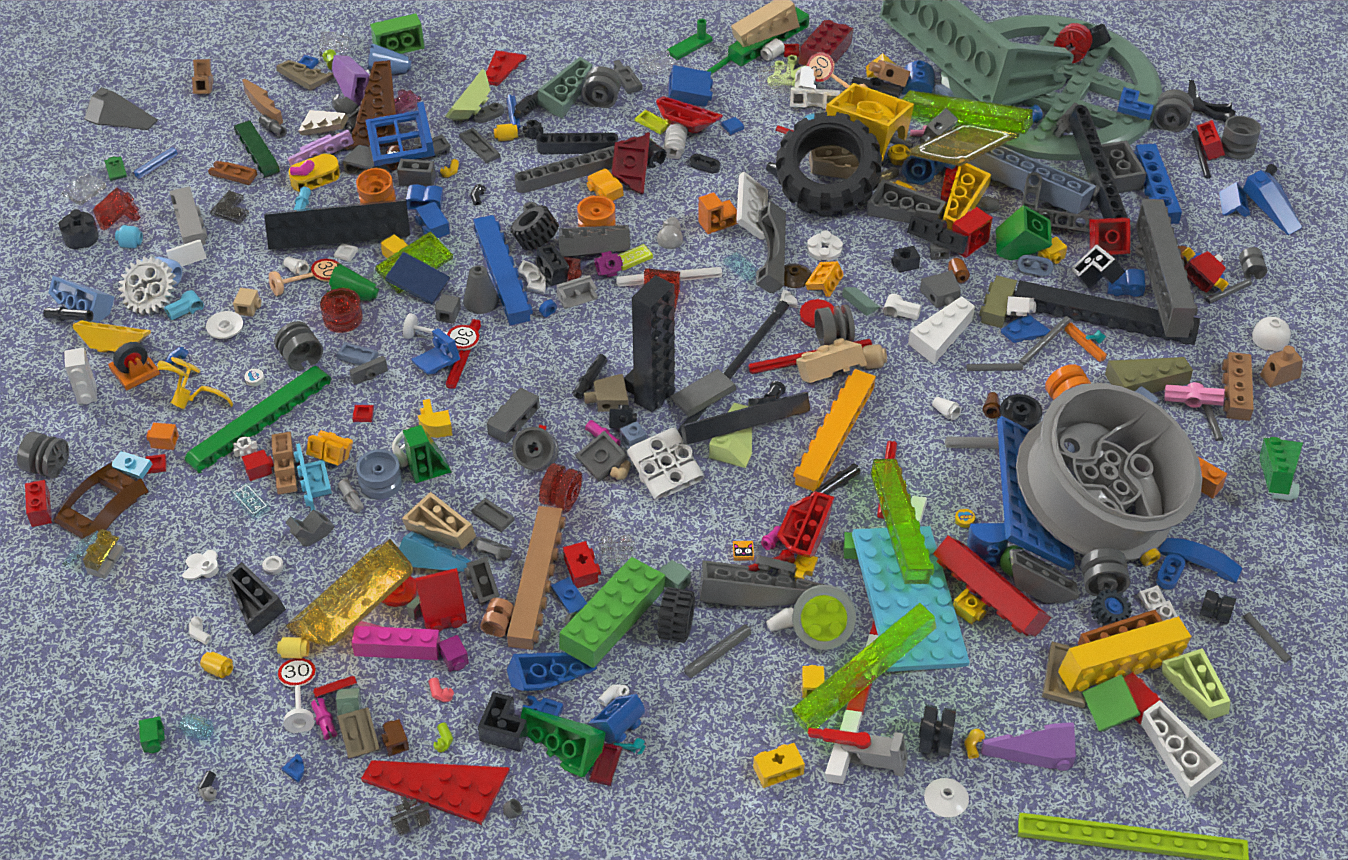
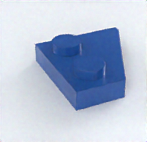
(1024, 329)

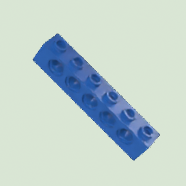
(1157, 180)

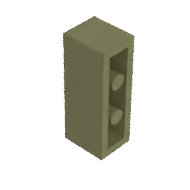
(996, 302)

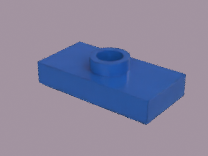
(568, 595)

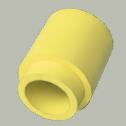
(293, 647)

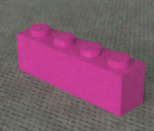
(390, 642)

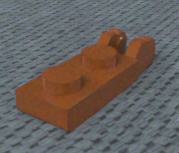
(233, 172)

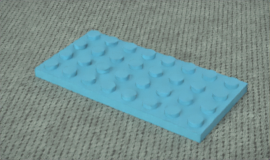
(893, 599)

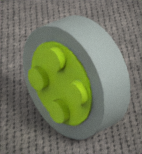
(824, 617)

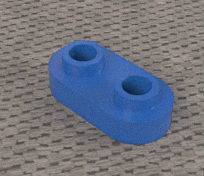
(1169, 572)

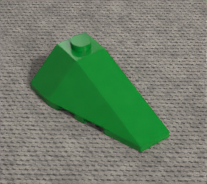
(569, 740)

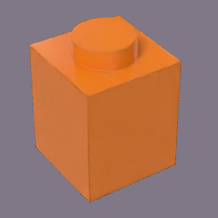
(163, 436)

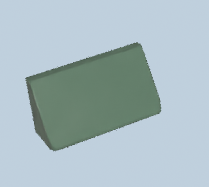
(859, 300)

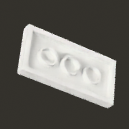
(751, 199)

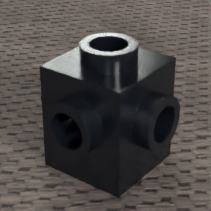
(615, 414)

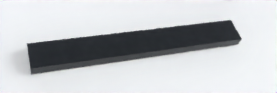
(745, 418)

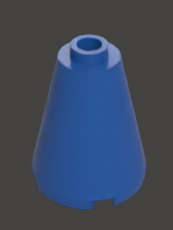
(918, 170)

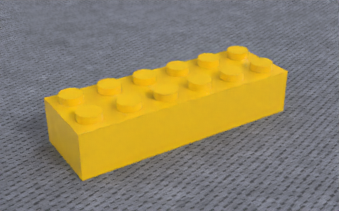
(1123, 654)

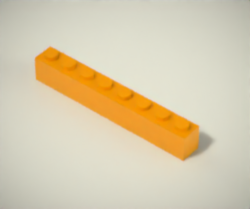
(834, 430)

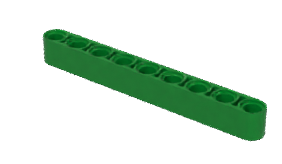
(257, 418)

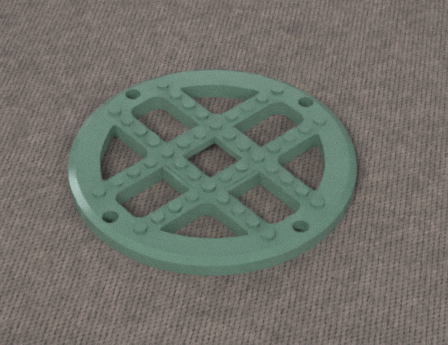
(1082, 78)

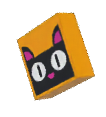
(743, 551)

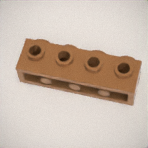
(1238, 386)

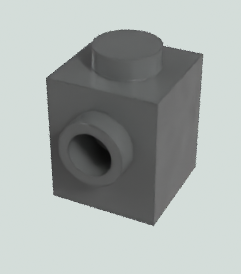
(447, 308)

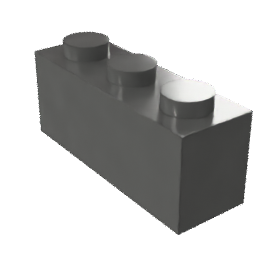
(513, 415)

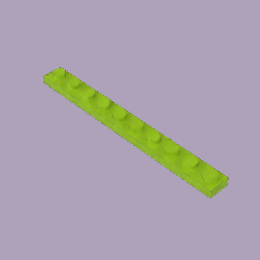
(1131, 838)

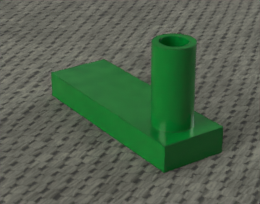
(691, 43)

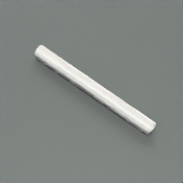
(691, 274)

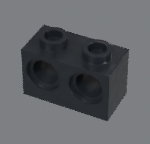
(552, 264)

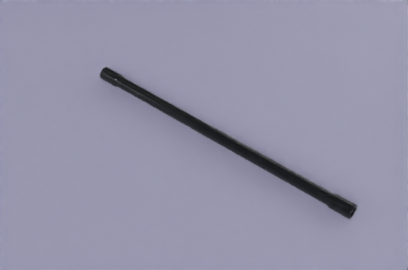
(776, 314)

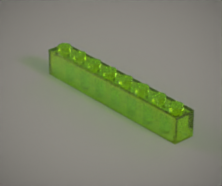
(972, 111)
(901, 522)
(864, 668)

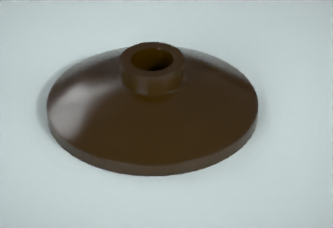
(796, 275)

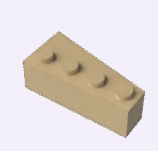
(766, 22)

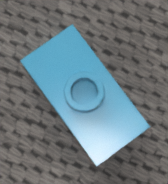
(131, 464)

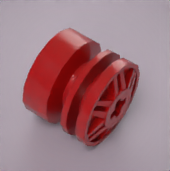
(1079, 36)

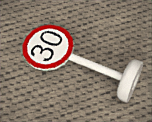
(464, 335)
(295, 674)

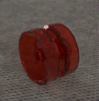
(341, 310)
(560, 487)

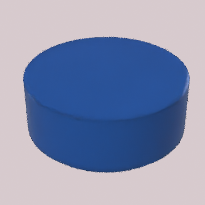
(547, 308)

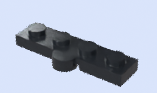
(937, 233)

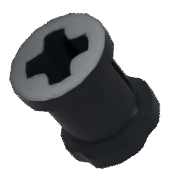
(774, 389)

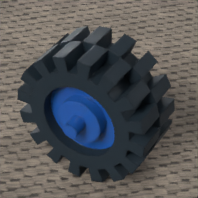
(1110, 607)

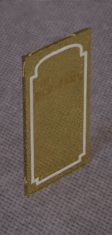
(961, 144)

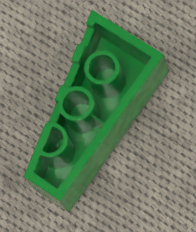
(1279, 463)

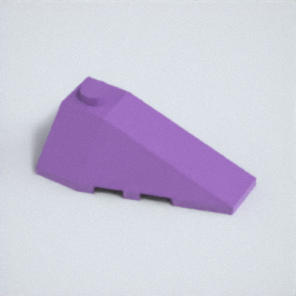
(1044, 748)

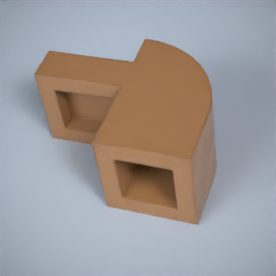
(203, 78)

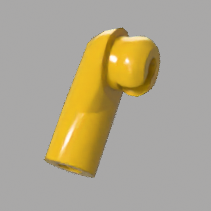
(975, 736)

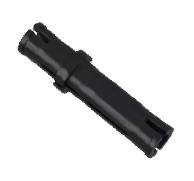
(63, 314)
(587, 380)
(840, 479)

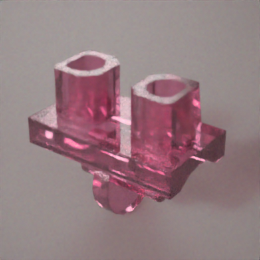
(406, 101)

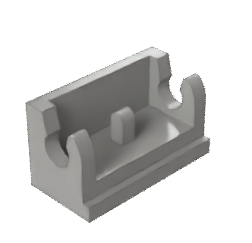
(576, 292)

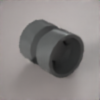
(1253, 263)

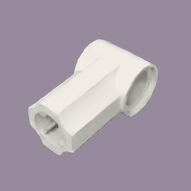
(896, 306)

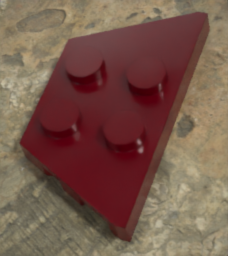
(631, 162)

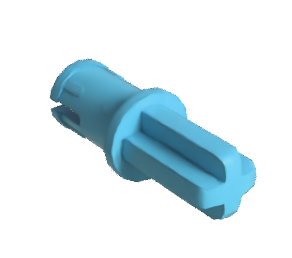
(302, 200)

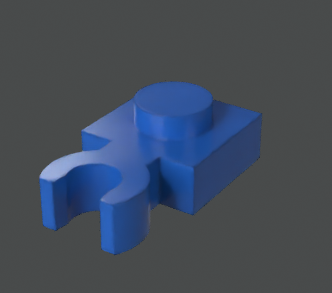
(546, 705)

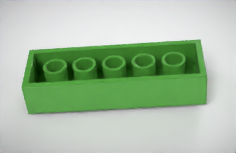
(611, 612)

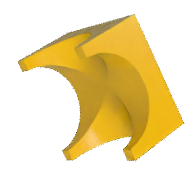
(876, 110)

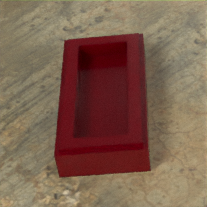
(606, 764)

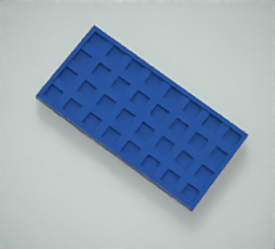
(1020, 523)

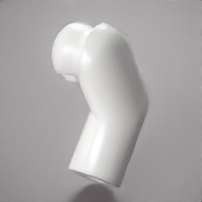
(196, 630)
(612, 692)

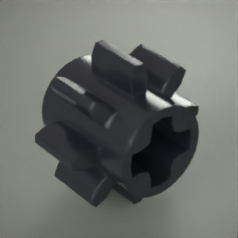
(532, 129)

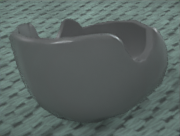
(343, 105)

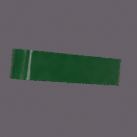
(257, 148)

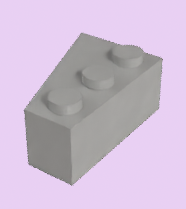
(188, 216)

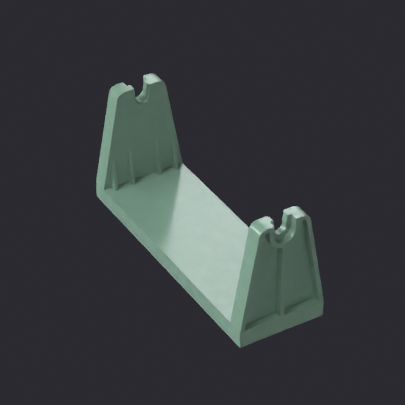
(976, 52)

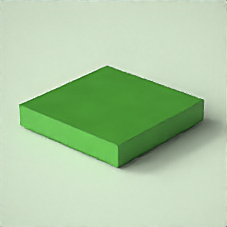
(1111, 703)

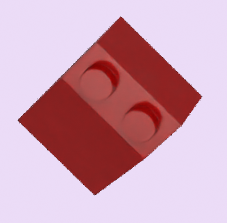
(441, 600)

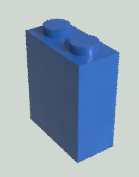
(690, 85)

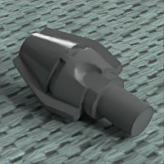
(988, 204)

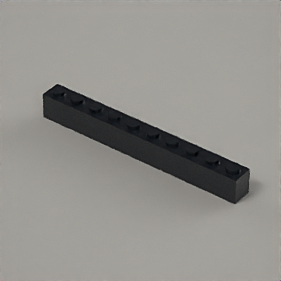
(1100, 311)

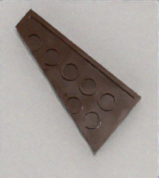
(376, 103)

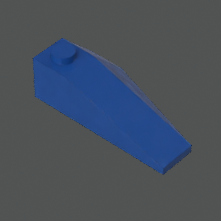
(1272, 200)
(544, 670)

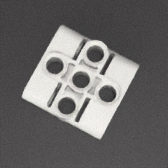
(670, 446)

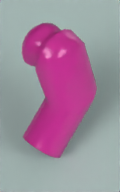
(304, 169)

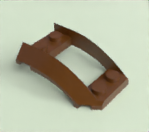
(127, 493)

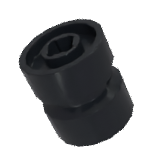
(655, 153)
(1217, 606)

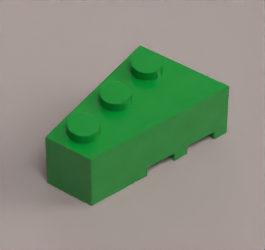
(423, 455)

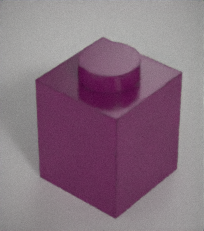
(453, 653)

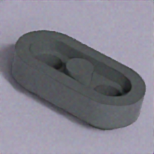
(489, 113)
(499, 550)
(767, 563)

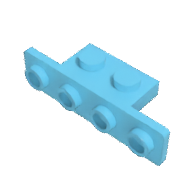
(315, 478)

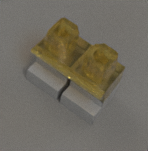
(102, 554)

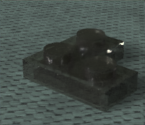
(228, 209)

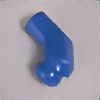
(178, 352)

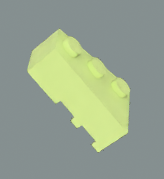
(1198, 683)

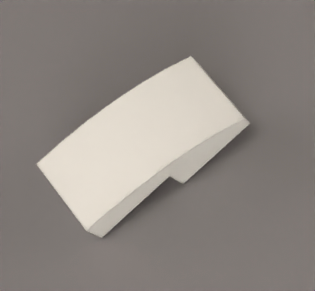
(1154, 600)

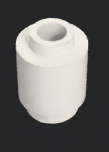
(772, 49)

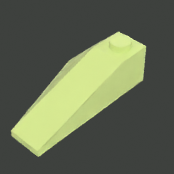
(733, 447)

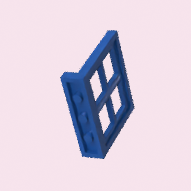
(423, 132)

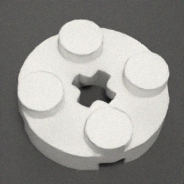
(825, 238)

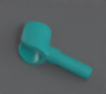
(1098, 337)
(638, 744)

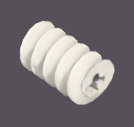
(675, 141)

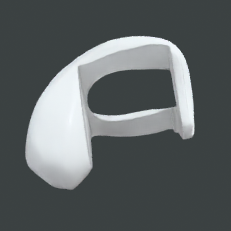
(399, 451)

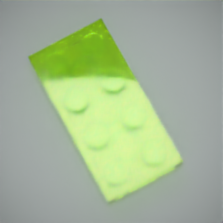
(426, 249)

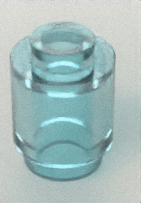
(196, 726)

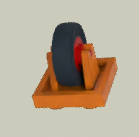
(132, 365)

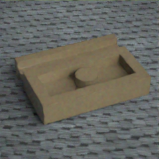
(358, 732)

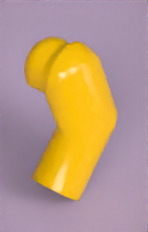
(452, 170)

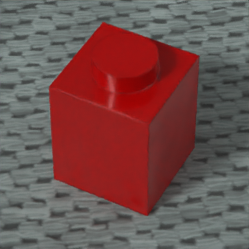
(257, 465)

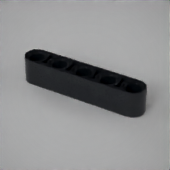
(574, 142)

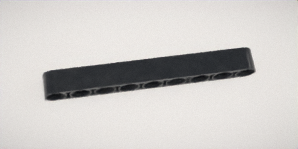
(1096, 163)

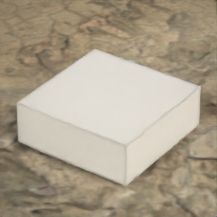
(346, 252)

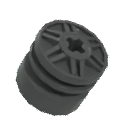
(1240, 137)
(835, 325)
(298, 344)
(42, 454)

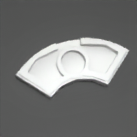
(533, 276)

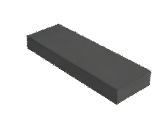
(479, 145)

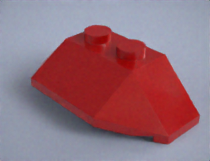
(689, 116)
(806, 524)

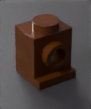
(394, 738)

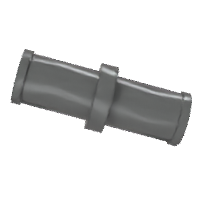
(272, 125)

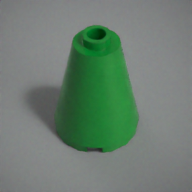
(346, 278)

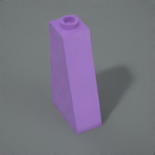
(350, 77)

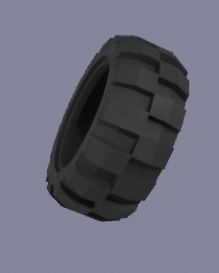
(827, 131)

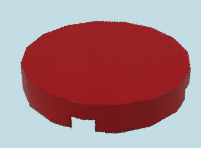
(808, 310)
(403, 594)

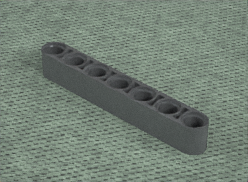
(564, 170)

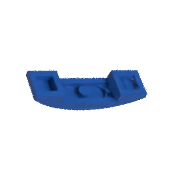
(1203, 556)

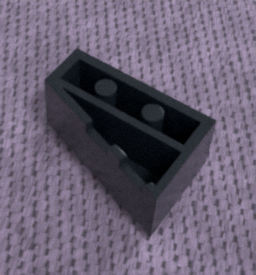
(254, 598)

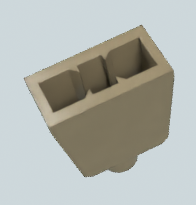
(608, 393)

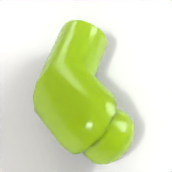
(445, 739)

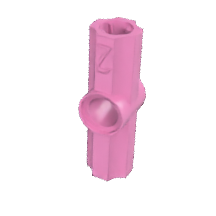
(1194, 395)

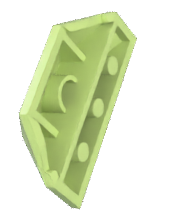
(471, 99)

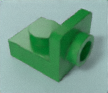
(115, 168)

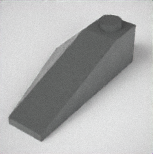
(114, 110)

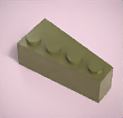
(1149, 373)

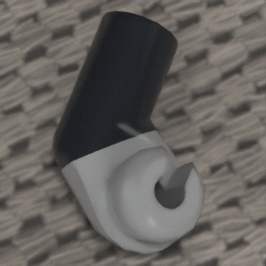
(205, 787)

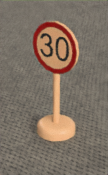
(824, 68)
(320, 270)

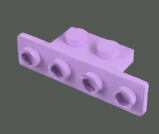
(322, 145)

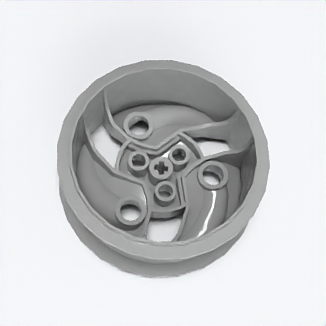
(1089, 496)

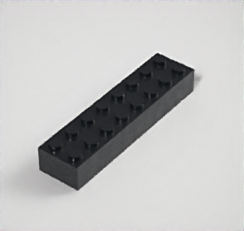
(337, 224)
(653, 343)

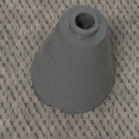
(480, 292)

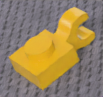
(804, 566)

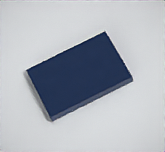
(417, 278)

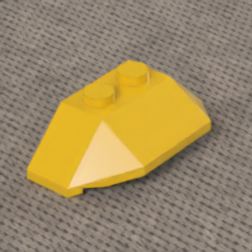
(108, 337)

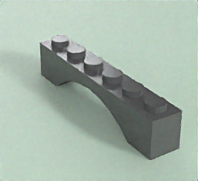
(773, 224)

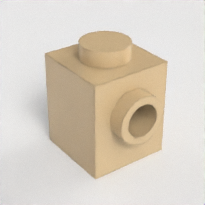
(247, 302)

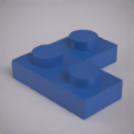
(1130, 106)

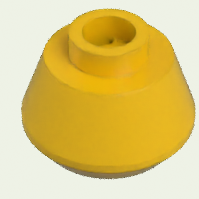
(897, 154)

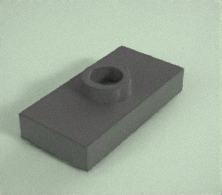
(368, 370)

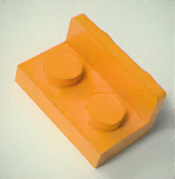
(825, 277)

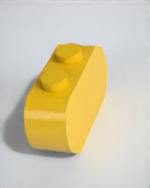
(324, 172)

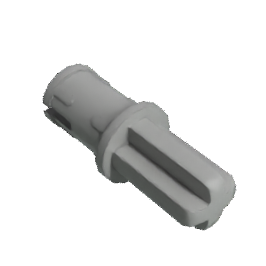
(350, 495)

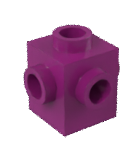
(603, 267)

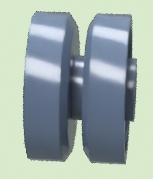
(379, 474)

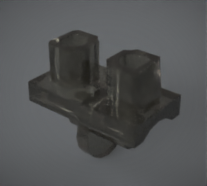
(401, 820)

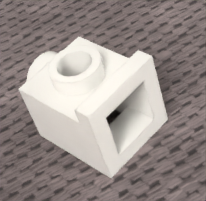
(805, 78)
(1020, 306)

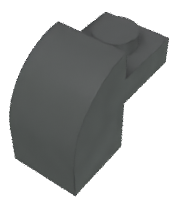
(311, 529)

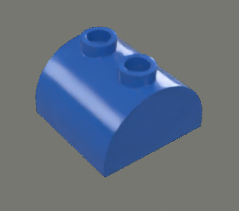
(920, 78)
(988, 541)
(618, 717)

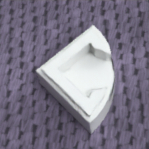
(787, 297)

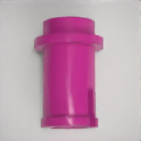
(769, 541)

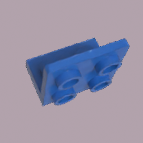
(442, 355)

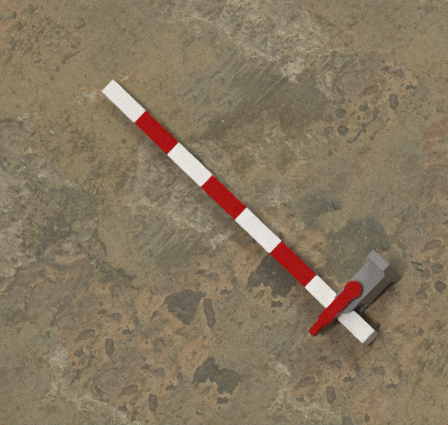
(862, 747)

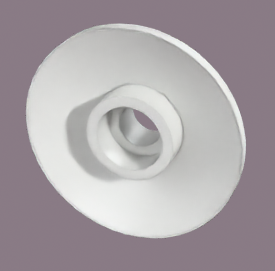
(224, 324)
(946, 805)

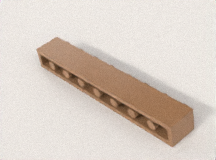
(535, 578)

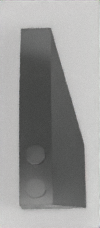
(741, 587)

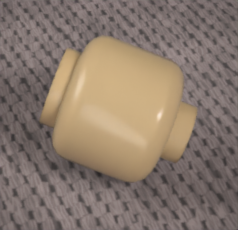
(874, 356)

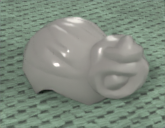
(670, 235)

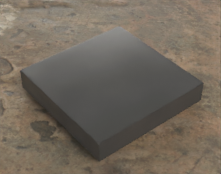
(601, 456)

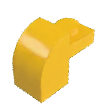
(436, 423)

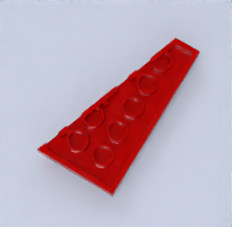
(455, 789)

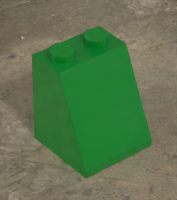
(1023, 234)

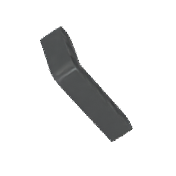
(1035, 189)

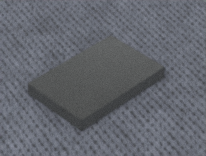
(703, 392)

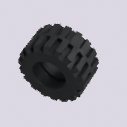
(534, 227)
(676, 615)

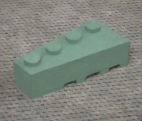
(564, 89)

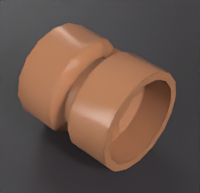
(497, 617)

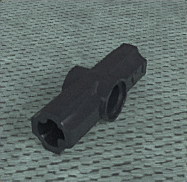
(878, 85)

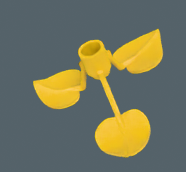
(182, 394)

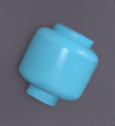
(129, 236)

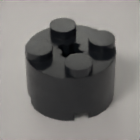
(78, 229)

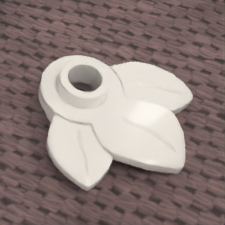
(201, 565)

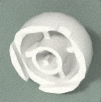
(1271, 334)

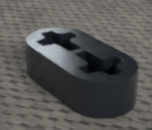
(705, 163)

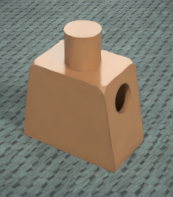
(890, 72)
(1282, 367)

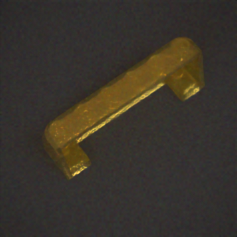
(352, 595)

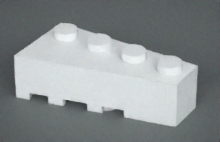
(940, 331)
(1181, 749)

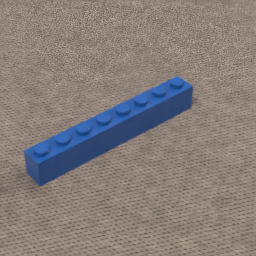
(502, 271)

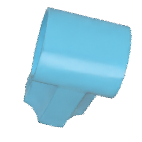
(188, 303)

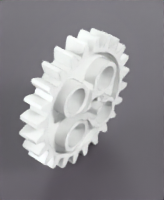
(147, 285)

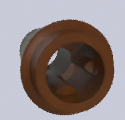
(992, 405)

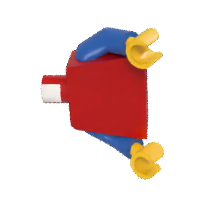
(1205, 270)

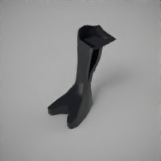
(1215, 111)

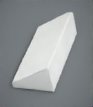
(187, 253)

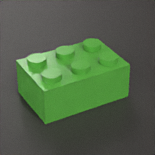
(399, 34)

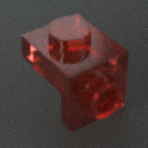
(574, 268)

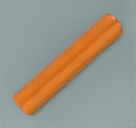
(1088, 345)

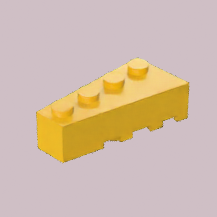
(966, 192)

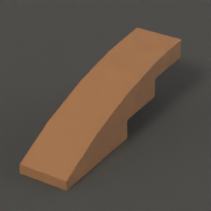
(261, 101)
(284, 463)

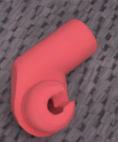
(438, 693)

